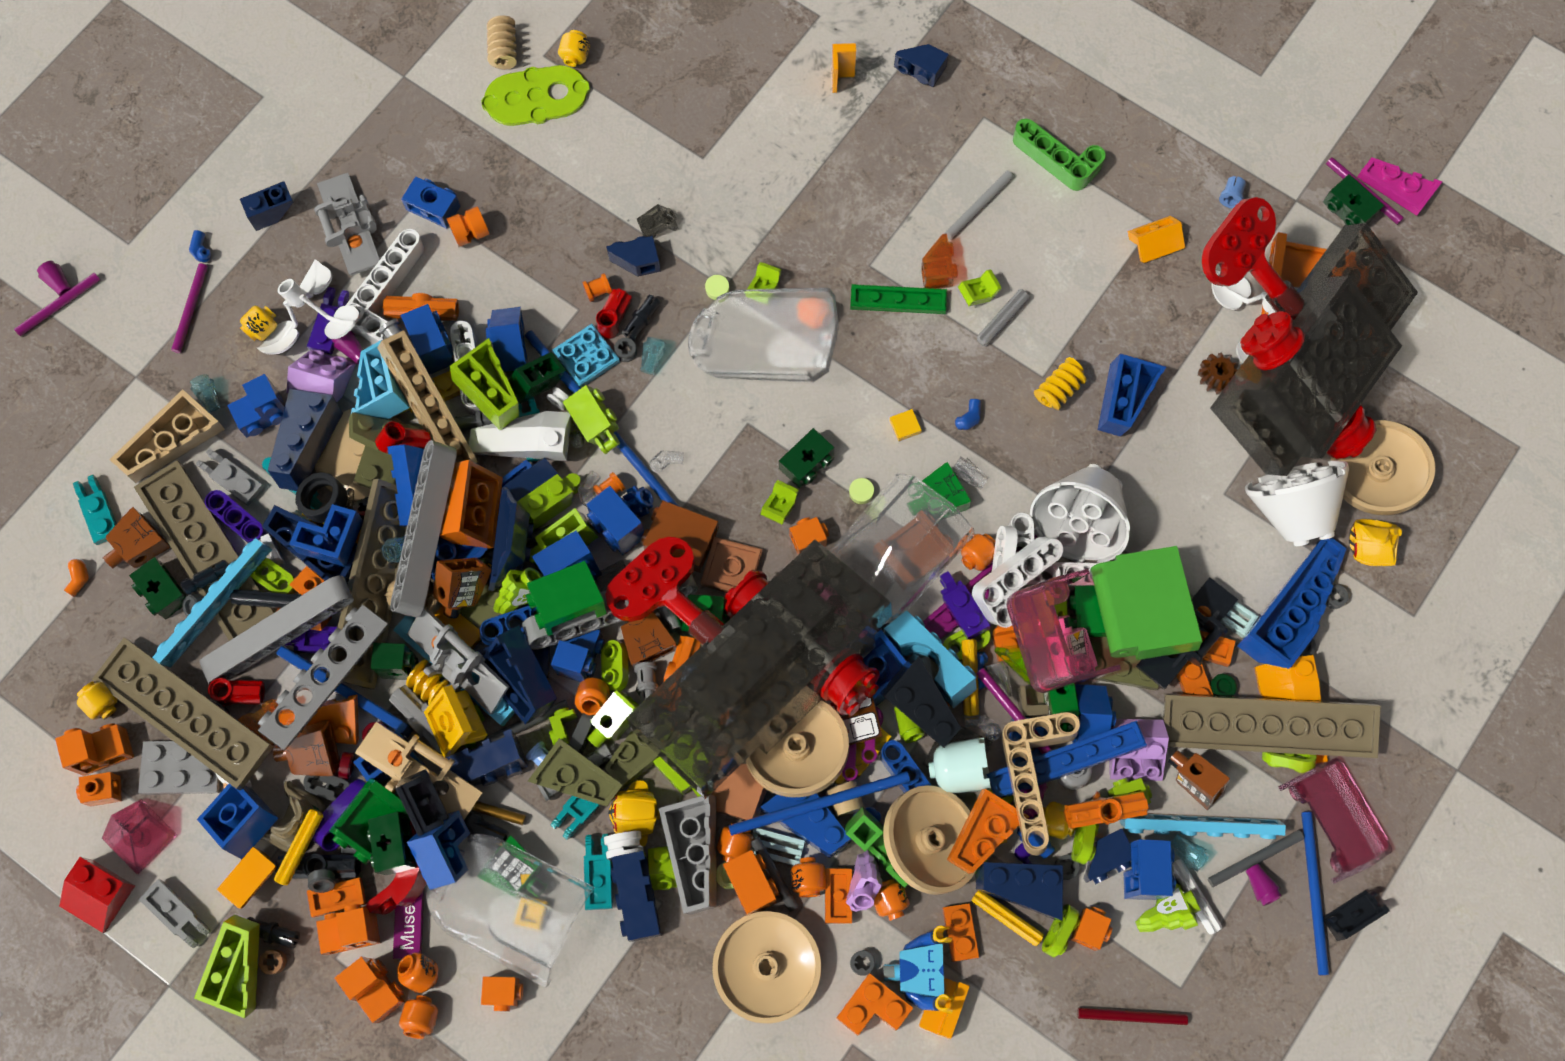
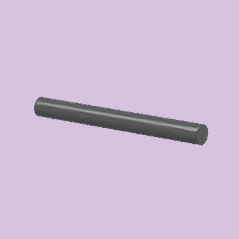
(520, 726)
(1255, 858)

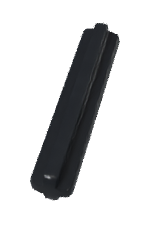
(261, 599)

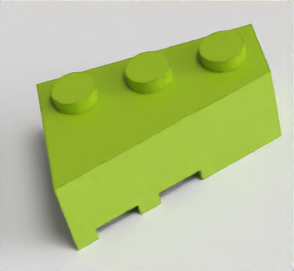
(485, 384)

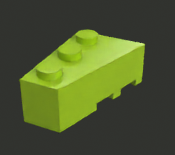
(232, 968)

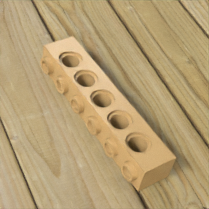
(423, 394)

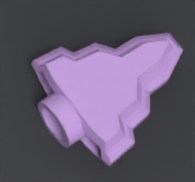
(864, 883)

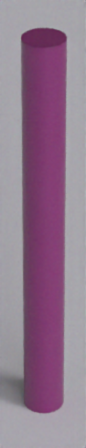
(1343, 172)
(57, 304)
(189, 308)
(1005, 701)

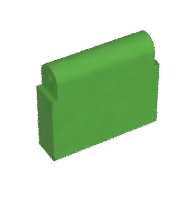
(1146, 604)

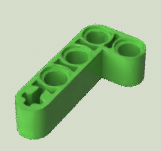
(1030, 136)

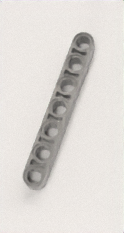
(423, 529)
(583, 624)
(277, 629)

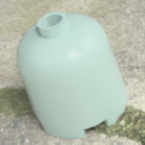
(961, 766)

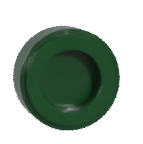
(1223, 685)

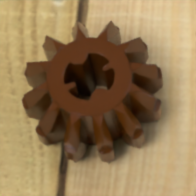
(1217, 364)

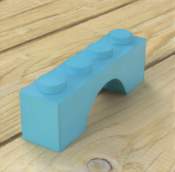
(911, 637)

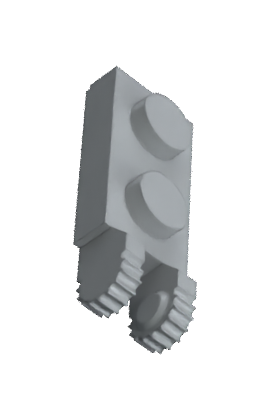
(232, 478)
(173, 912)

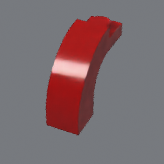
(401, 891)

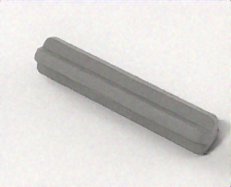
(1002, 317)

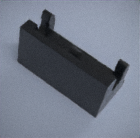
(421, 802)
(1354, 915)

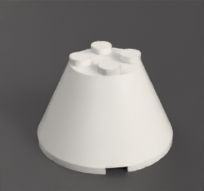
(1303, 502)
(1084, 515)

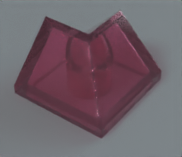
(137, 835)

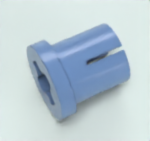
(1232, 194)

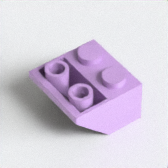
(320, 374)
(1146, 762)

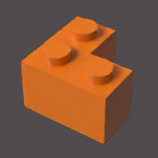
(92, 752)
(750, 883)
(347, 930)
(371, 988)
(870, 999)

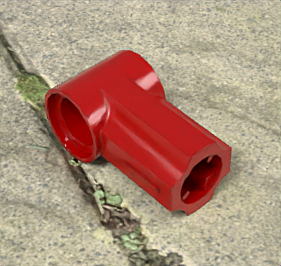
(613, 312)
(396, 434)
(238, 691)

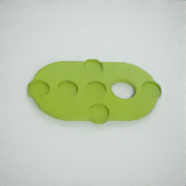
(525, 99)

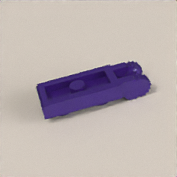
(318, 339)

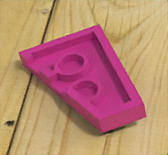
(1403, 188)

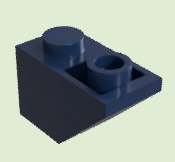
(922, 62)
(267, 205)
(635, 256)
(1111, 853)

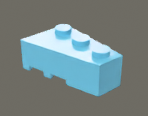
(377, 389)

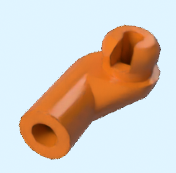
(78, 575)

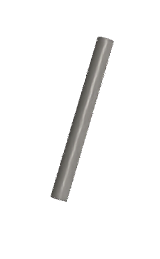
(979, 204)

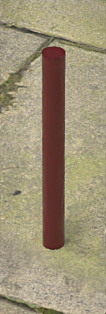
(1132, 1016)

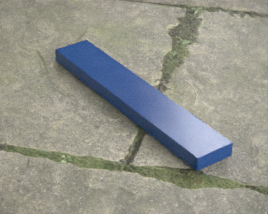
(345, 692)
(1073, 757)

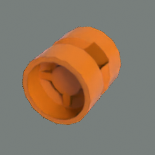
(468, 226)

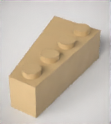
(166, 437)

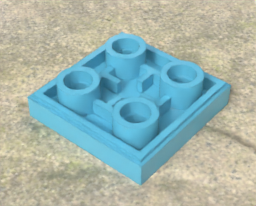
(586, 356)

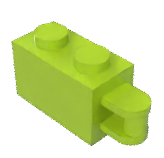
(593, 417)
(550, 498)
(567, 524)

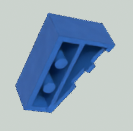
(1126, 391)
(406, 469)
(816, 828)

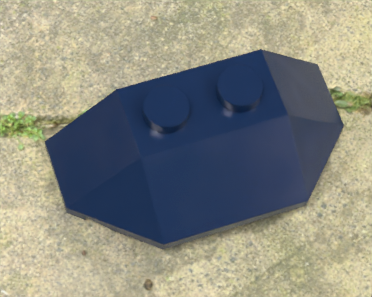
(510, 538)

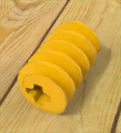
(1061, 384)
(423, 685)

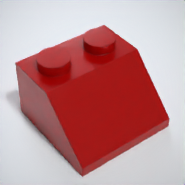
(94, 893)

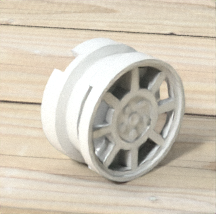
(623, 843)

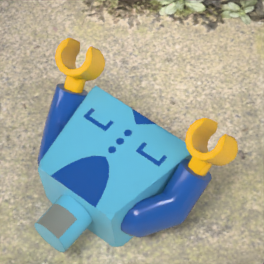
(922, 971)

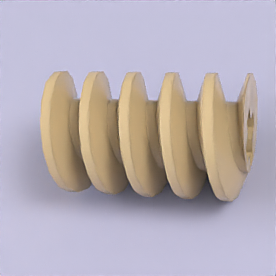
(501, 42)

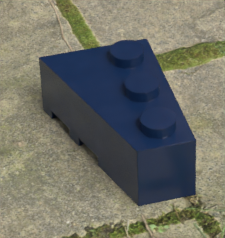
(517, 666)
(490, 760)

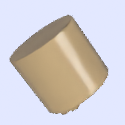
(848, 807)

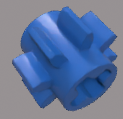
(638, 500)

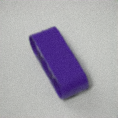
(230, 511)
(323, 836)

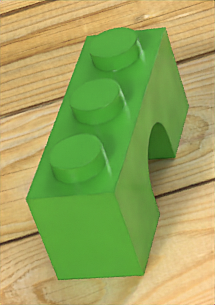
(868, 834)

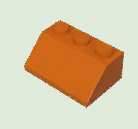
(472, 506)

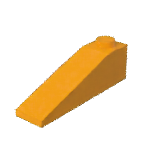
(1296, 683)

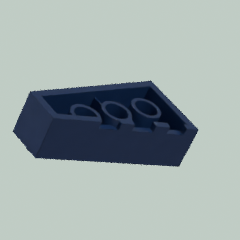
(302, 436)
(281, 526)

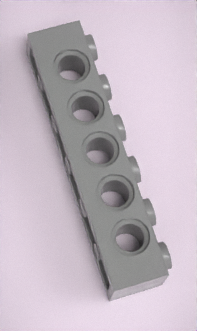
(359, 618)

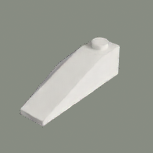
(528, 436)

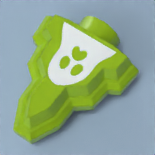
(514, 590)
(1171, 912)

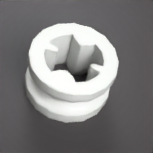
(557, 398)

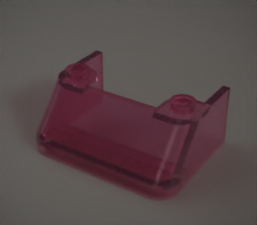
(1042, 638)
(1343, 817)

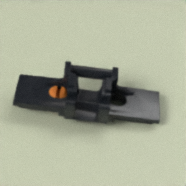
(1210, 607)

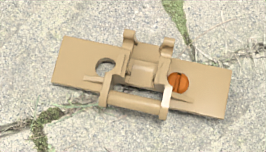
(392, 756)

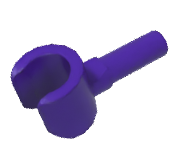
(1022, 854)

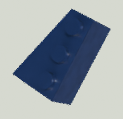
(1026, 885)
(635, 896)

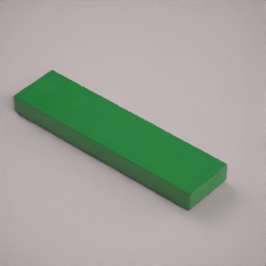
(898, 299)

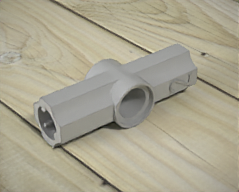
(413, 709)

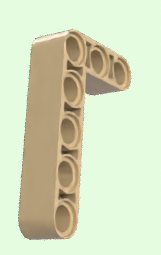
(1027, 774)

